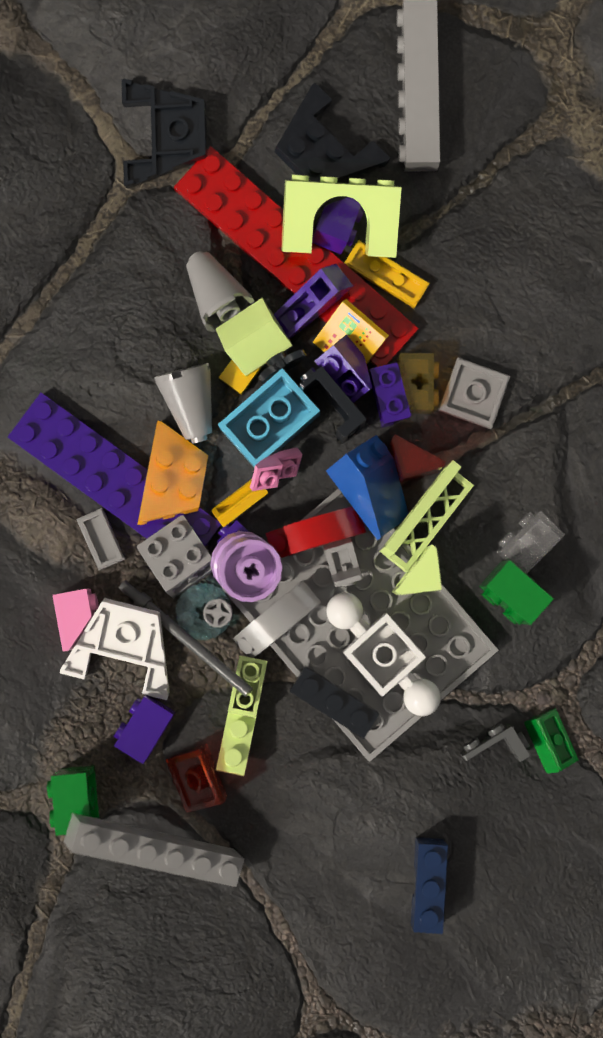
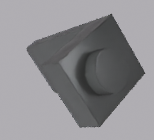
(515, 741)

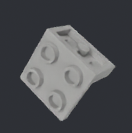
(176, 556)

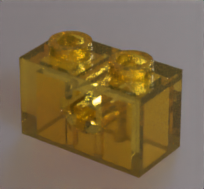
(423, 367)

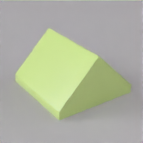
(253, 337)
(422, 576)

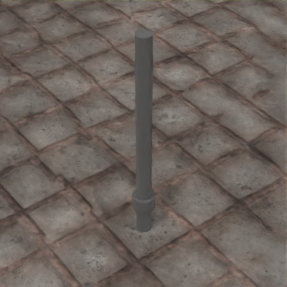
(145, 601)

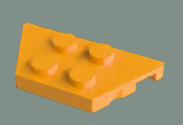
(173, 476)

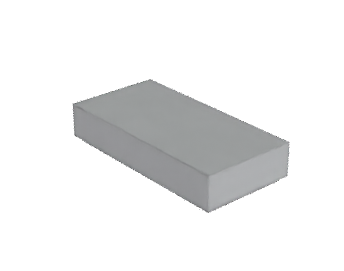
(101, 539)

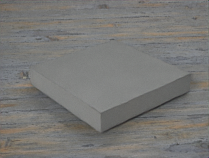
(474, 393)

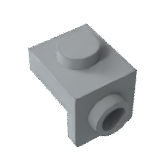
(343, 562)

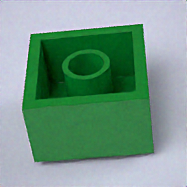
(515, 593)
(72, 792)

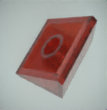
(413, 461)
(197, 779)

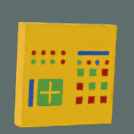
(356, 325)

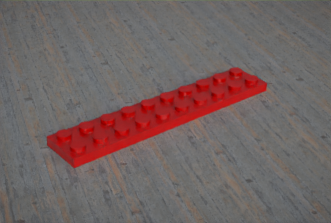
(256, 227)

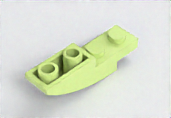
(241, 718)

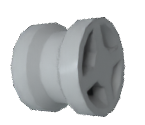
(213, 611)

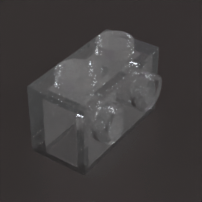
(530, 541)

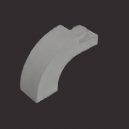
(276, 620)

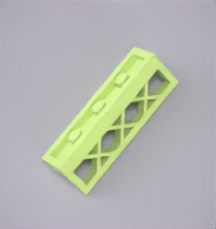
(420, 509)

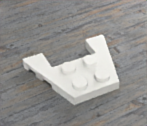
(126, 635)

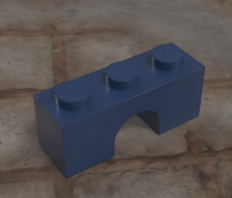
(430, 884)

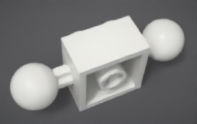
(383, 654)

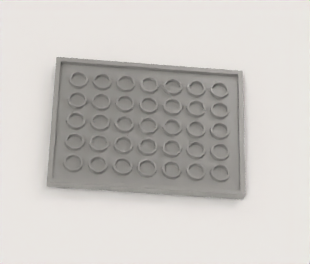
(429, 619)

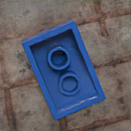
(371, 485)

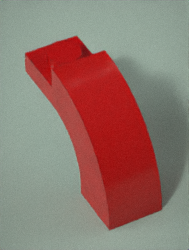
(316, 532)

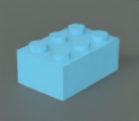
(269, 418)

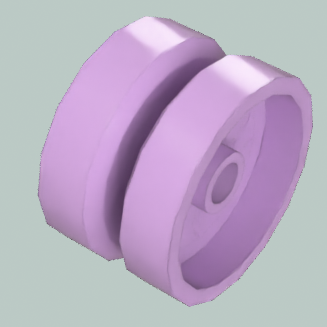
(249, 551)

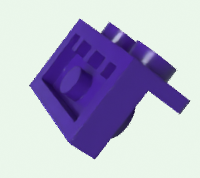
(389, 394)

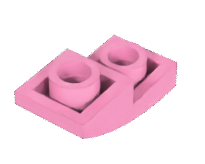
(276, 467)

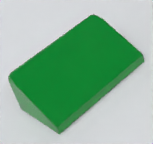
(551, 741)

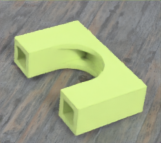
(305, 197)

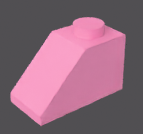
(73, 615)

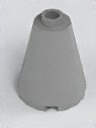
(215, 290)
(189, 400)

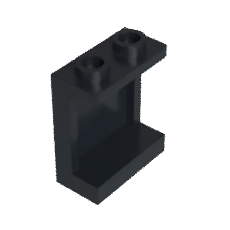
(337, 398)

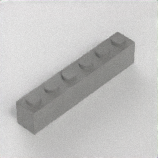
(420, 85)
(153, 850)

